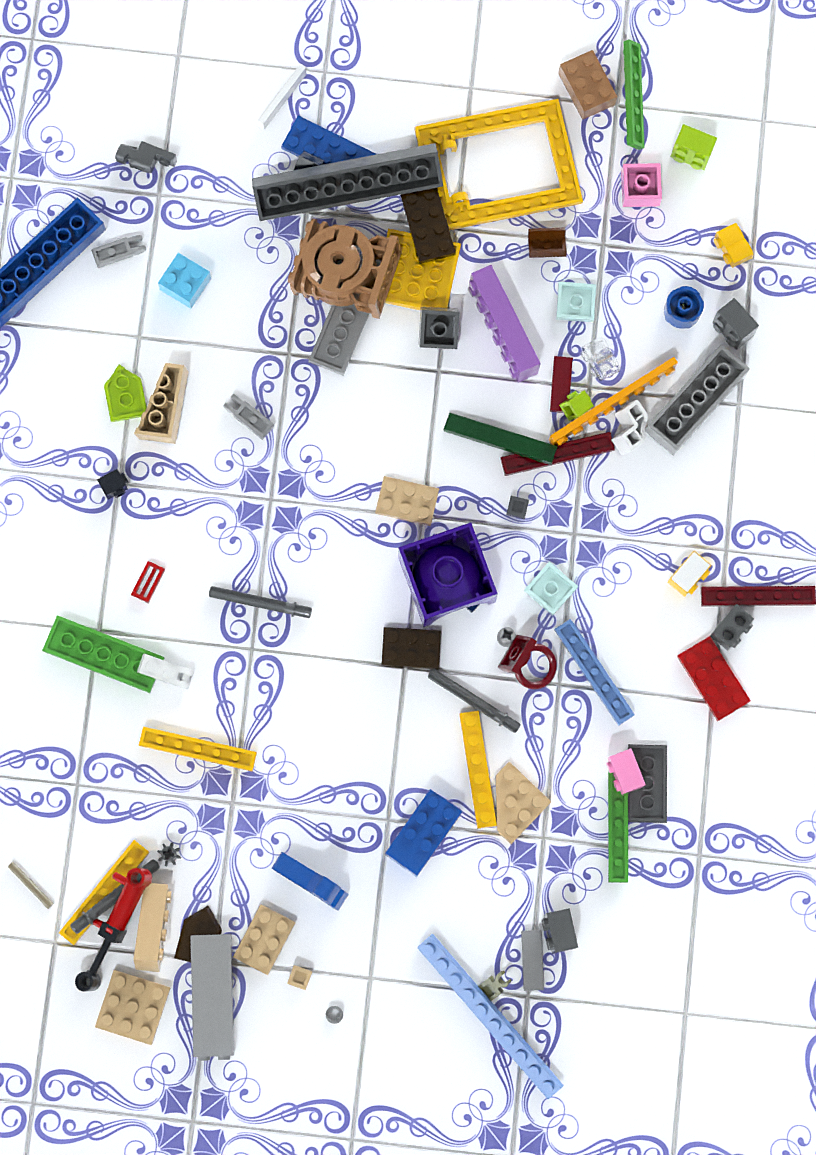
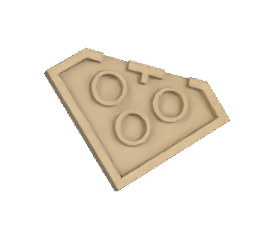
(516, 802)

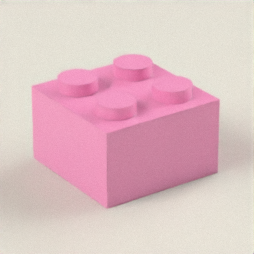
(641, 185)

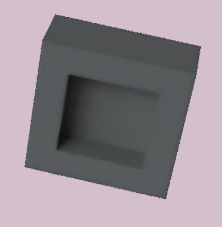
(517, 507)

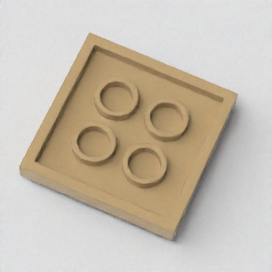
(132, 1007)

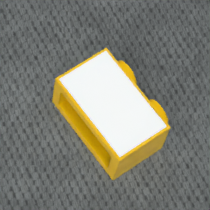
(689, 573)

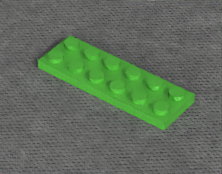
(98, 653)

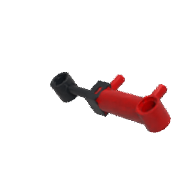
(114, 928)

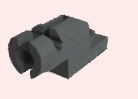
(145, 157)

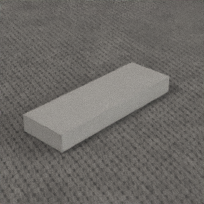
(532, 960)

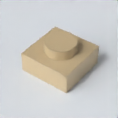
(299, 977)

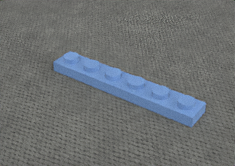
(594, 672)

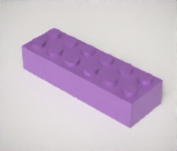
(504, 324)

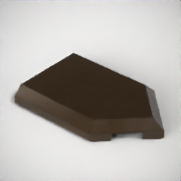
(199, 923)

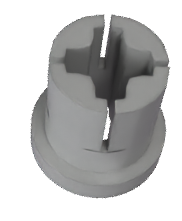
(504, 641)

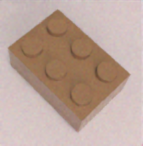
(587, 84)

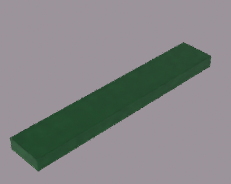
(500, 438)

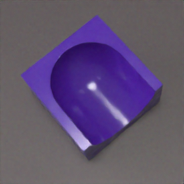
(446, 573)

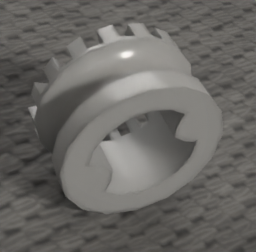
(338, 1019)

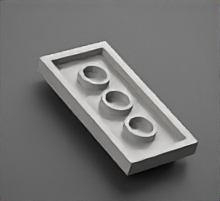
(338, 338)

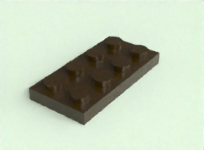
(428, 225)

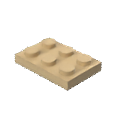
(407, 501)
(264, 939)

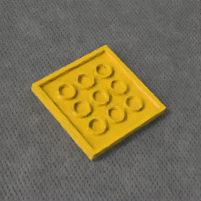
(424, 283)

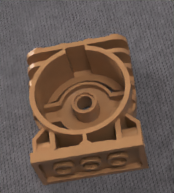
(333, 243)

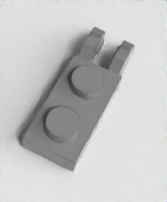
(117, 251)
(250, 417)

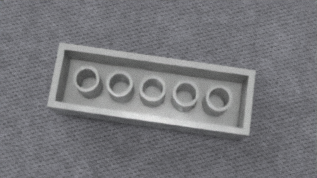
(697, 399)

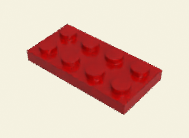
(713, 678)

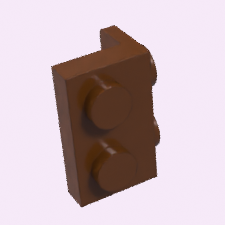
(547, 242)

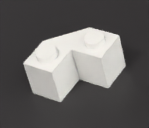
(633, 420)

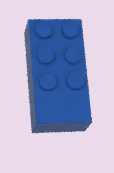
(423, 833)

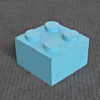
(184, 280)

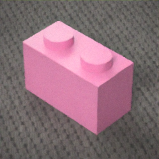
(625, 771)

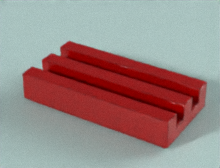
(141, 596)

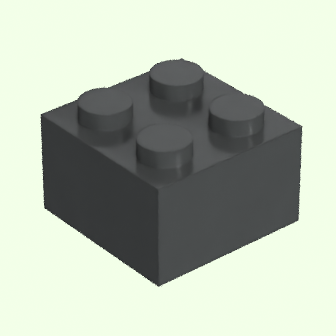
(735, 324)
(438, 327)
(560, 931)

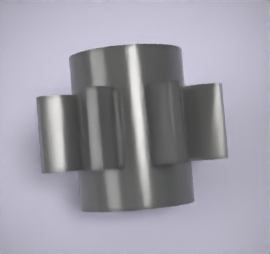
(171, 859)

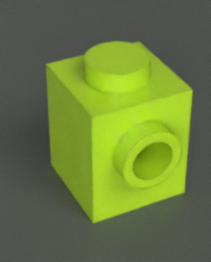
(576, 405)

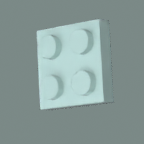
(576, 301)
(551, 588)

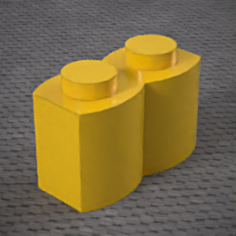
(733, 245)

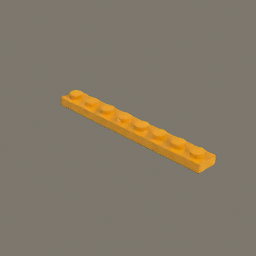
(608, 405)

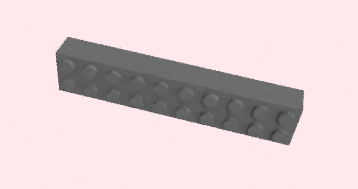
(347, 182)

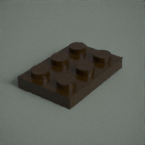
(411, 648)

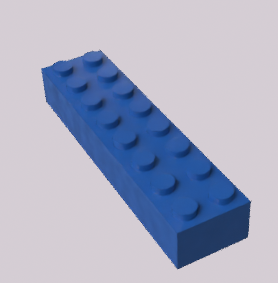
(46, 256)

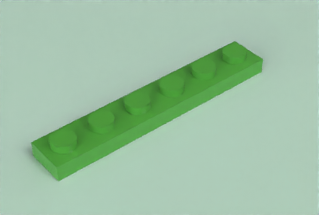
(633, 94)
(617, 834)

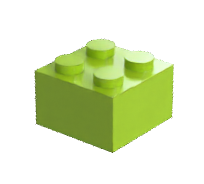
(693, 147)

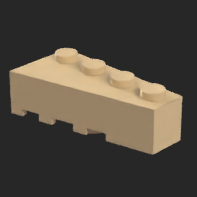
(164, 409)
(151, 927)

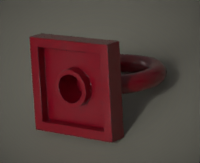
(519, 655)

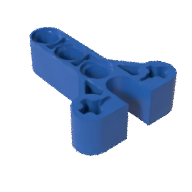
(310, 881)

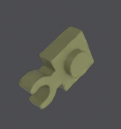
(493, 987)

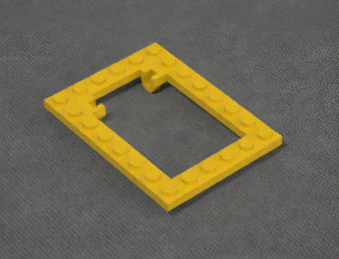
(462, 214)

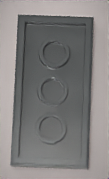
(649, 802)

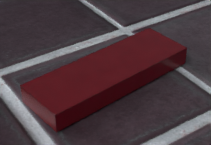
(560, 382)

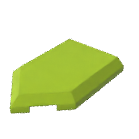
(124, 395)

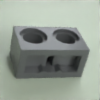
(729, 624)

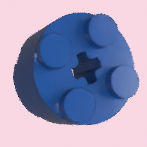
(693, 304)

